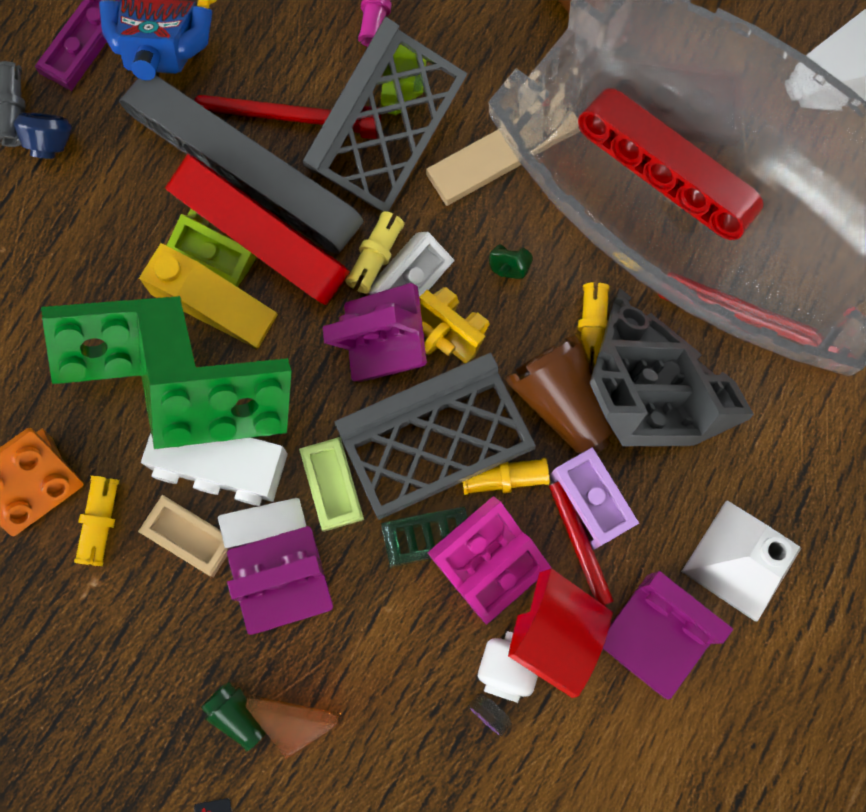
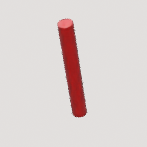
(581, 545)

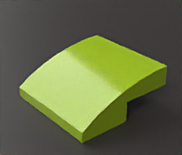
(211, 247)

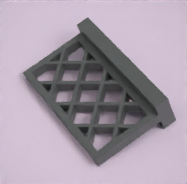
(355, 96)
(418, 403)

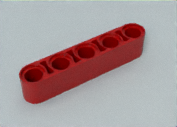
(670, 164)
(257, 229)

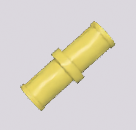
(374, 252)

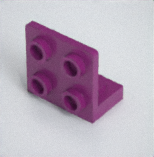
(663, 634)

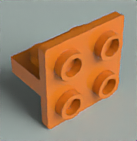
(32, 479)

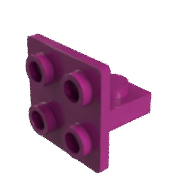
(381, 333)
(278, 580)

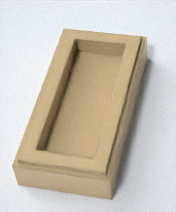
(185, 535)

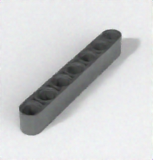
(243, 163)

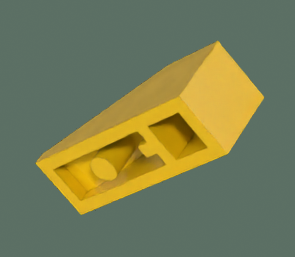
(207, 296)

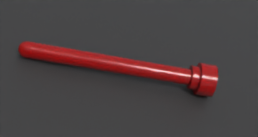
(285, 112)

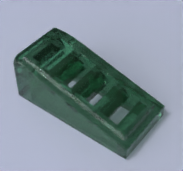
(392, 527)

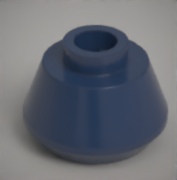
(42, 133)

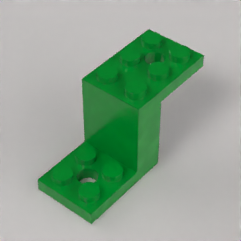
(153, 342)

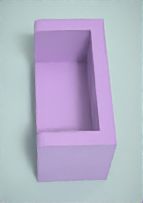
(595, 497)

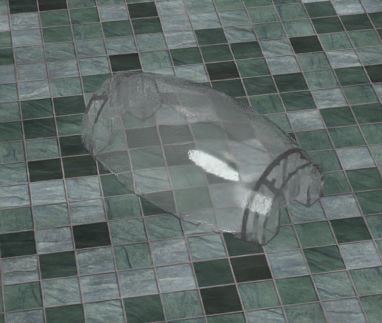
(756, 111)

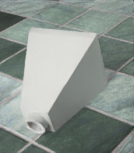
(845, 54)
(741, 560)

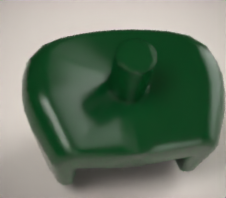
(510, 263)

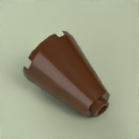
(561, 394)

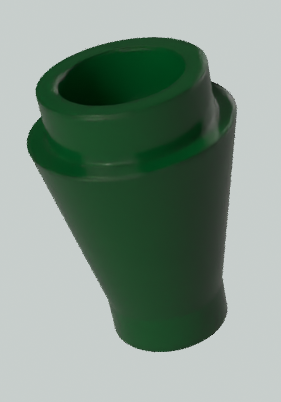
(229, 714)

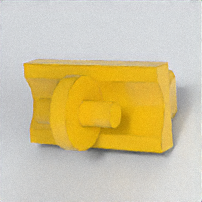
(447, 329)

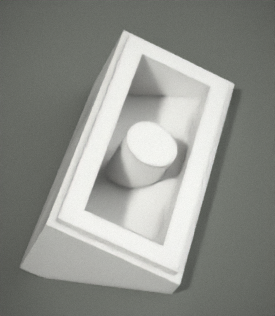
(418, 262)

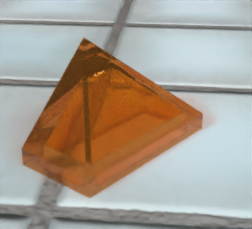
(291, 724)

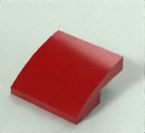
(561, 633)

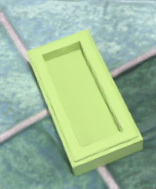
(331, 484)

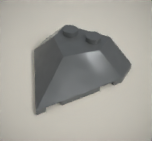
(657, 387)

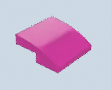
(489, 560)

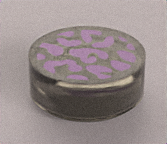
(490, 714)

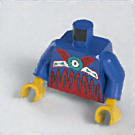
(155, 33)

